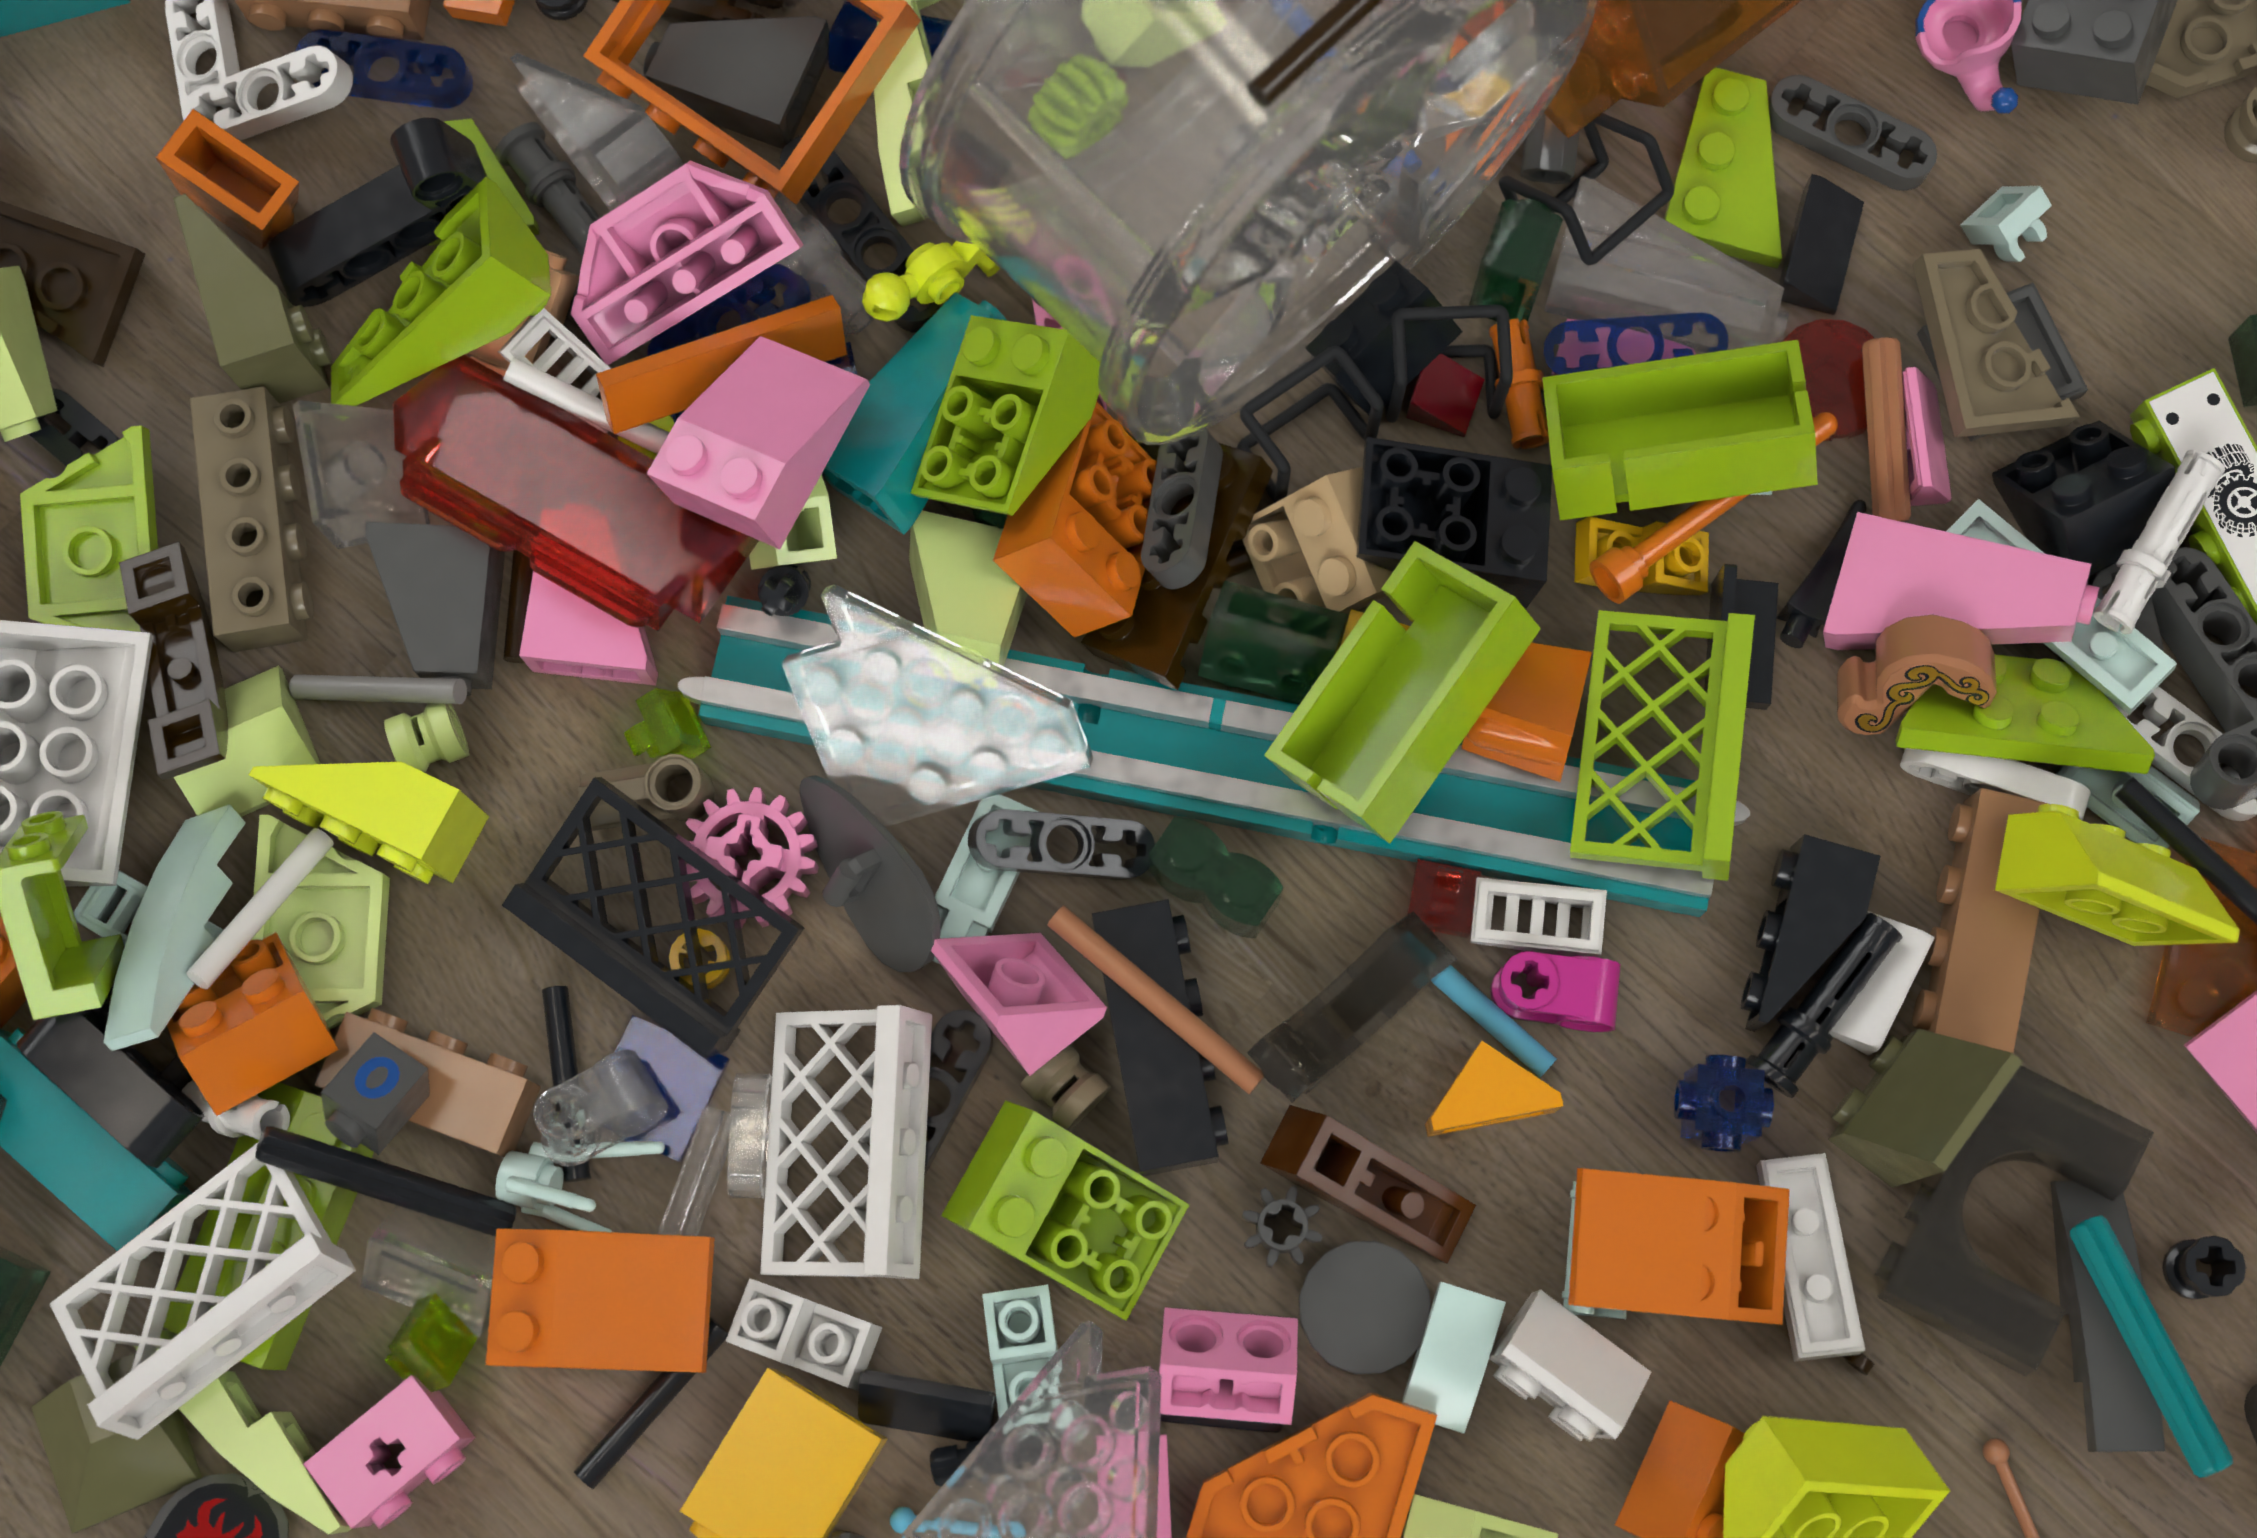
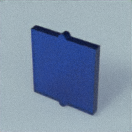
(682, 1078)

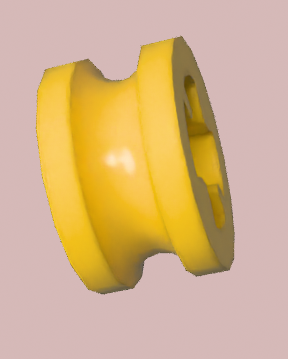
(710, 943)

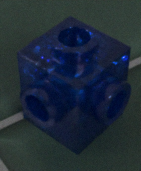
(1704, 1117)

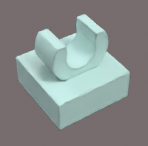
(2006, 217)

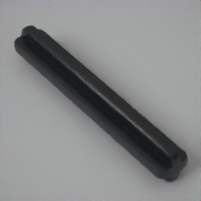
(383, 1181)

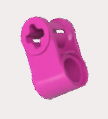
(1570, 990)

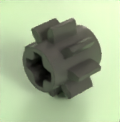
(1298, 1219)

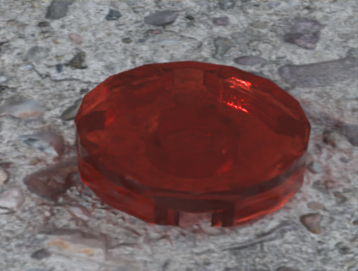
(1835, 372)

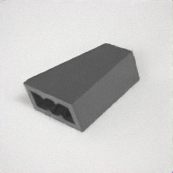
(743, 71)
(442, 597)

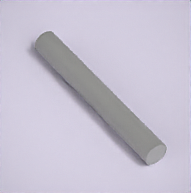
(378, 689)

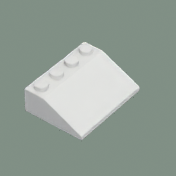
(71, 734)

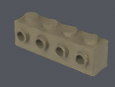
(250, 519)

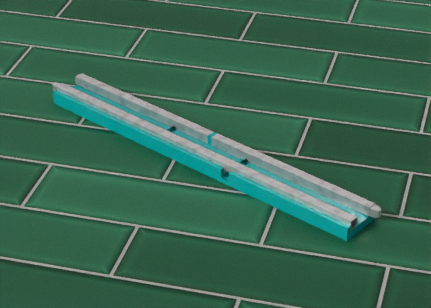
(1204, 760)

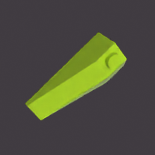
(465, 295)

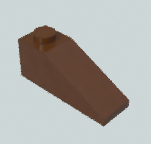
(1367, 1182)

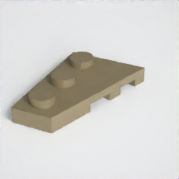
(1980, 354)

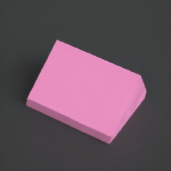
(1021, 992)

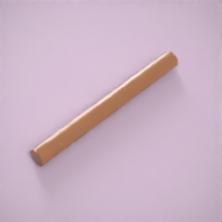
(1156, 999)

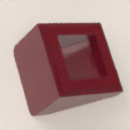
(1445, 396)

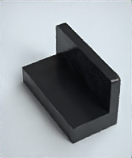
(1756, 599)

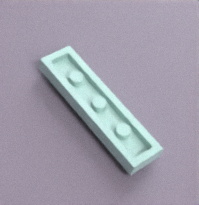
(2116, 663)

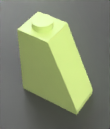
(23, 370)
(961, 586)

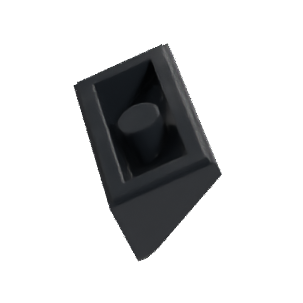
(1820, 246)
(925, 1406)

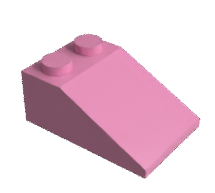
(758, 440)

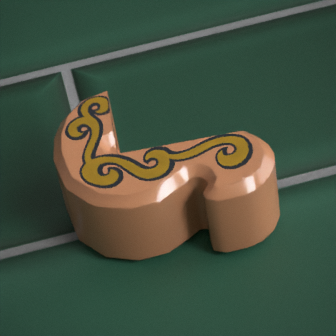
(1907, 663)

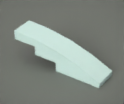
(170, 929)

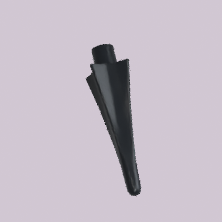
(1812, 600)

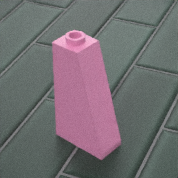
(1919, 571)

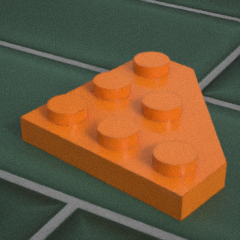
(1328, 1480)

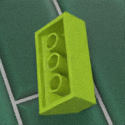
(329, 1202)

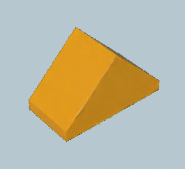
(1491, 1092)

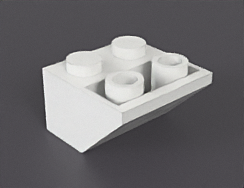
(1569, 1367)

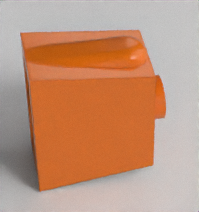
(229, 180)
(1533, 712)

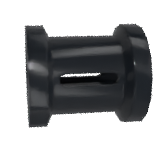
(2226, 1265)

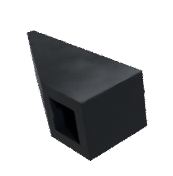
(1818, 906)

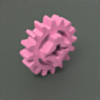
(751, 830)

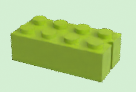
(1680, 430)
(1400, 698)

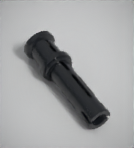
(1806, 1029)

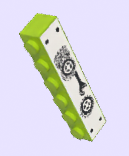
(2204, 419)

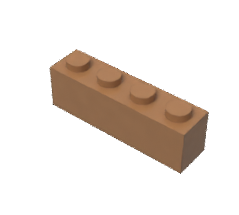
(1983, 935)

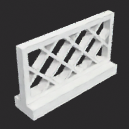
(895, 1150)
(213, 1336)

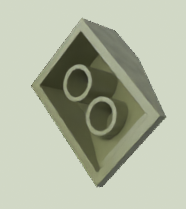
(250, 319)
(1920, 1104)

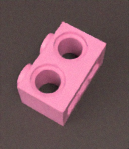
(1228, 1365)

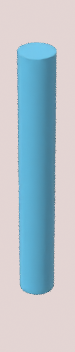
(1495, 1021)

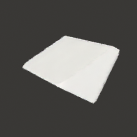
(1877, 1005)

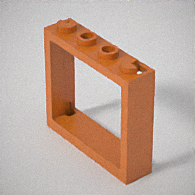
(635, 19)

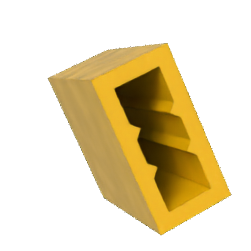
(782, 1466)

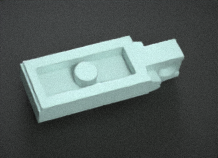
(974, 895)

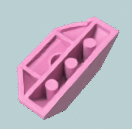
(674, 255)

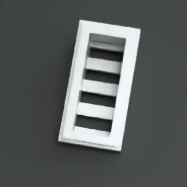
(583, 358)
(1591, 900)

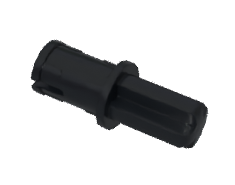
(784, 590)

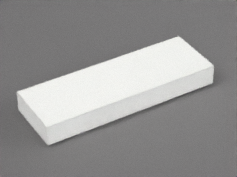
(1818, 1282)

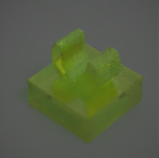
(668, 726)
(430, 1344)

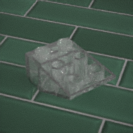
(601, 132)

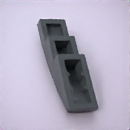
(2117, 1400)

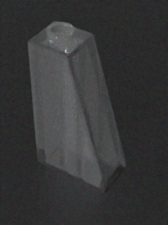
(1660, 274)

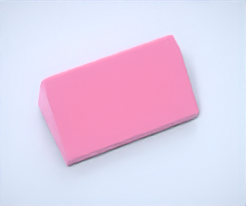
(1925, 441)

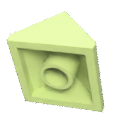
(262, 731)

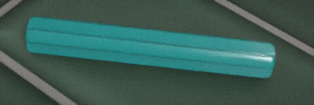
(2151, 1347)

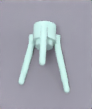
(537, 1184)

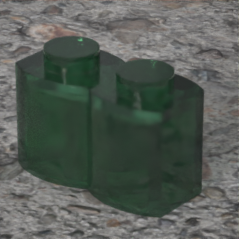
(1230, 885)

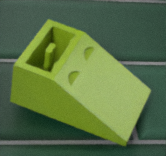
(1006, 414)
(1065, 1209)

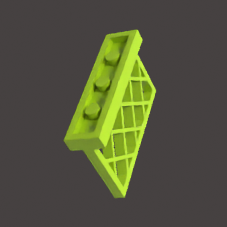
(1720, 748)

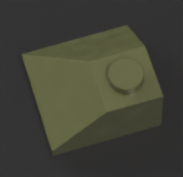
(105, 1471)

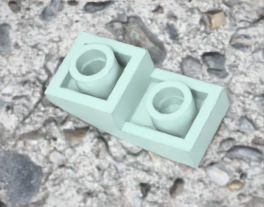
(1019, 1339)
(1453, 1354)

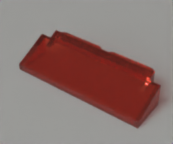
(561, 495)

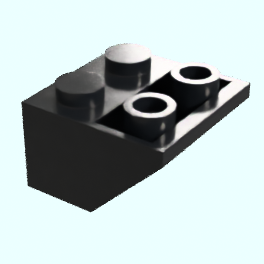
(2085, 494)

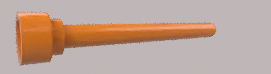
(1622, 571)

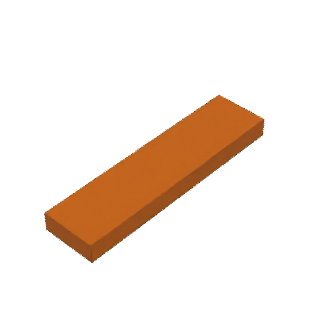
(678, 376)

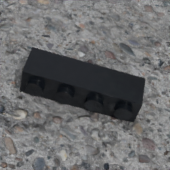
(1158, 1068)

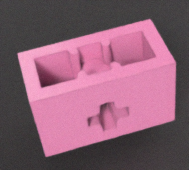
(352, 1463)

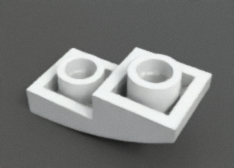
(803, 1334)

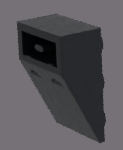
(1461, 505)

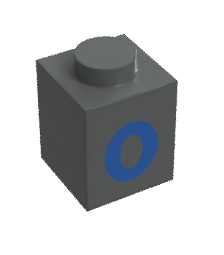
(374, 1095)

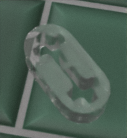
(749, 1135)

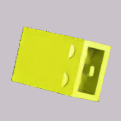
(386, 805)

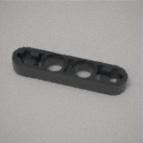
(866, 230)

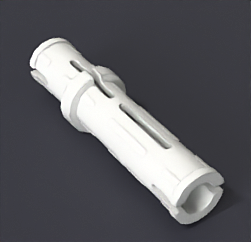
(2147, 562)

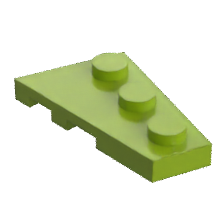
(1728, 171)

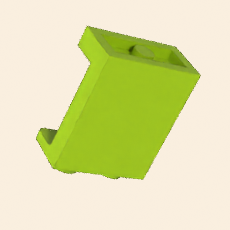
(53, 962)

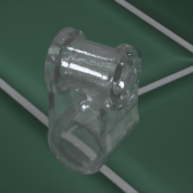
(601, 1105)

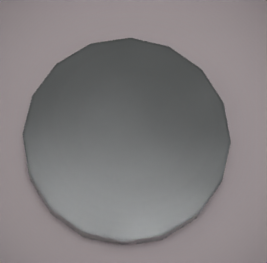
(1364, 1307)

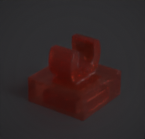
(1443, 897)

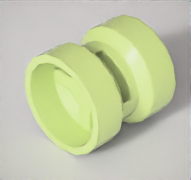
(427, 736)

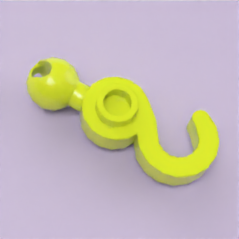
(930, 277)

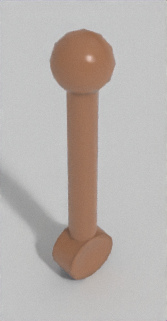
(1997, 1454)

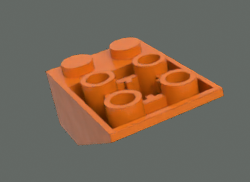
(1084, 529)
(1679, 1246)

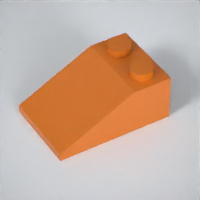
(600, 1300)

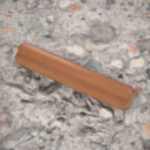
(1886, 429)

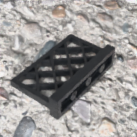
(621, 962)

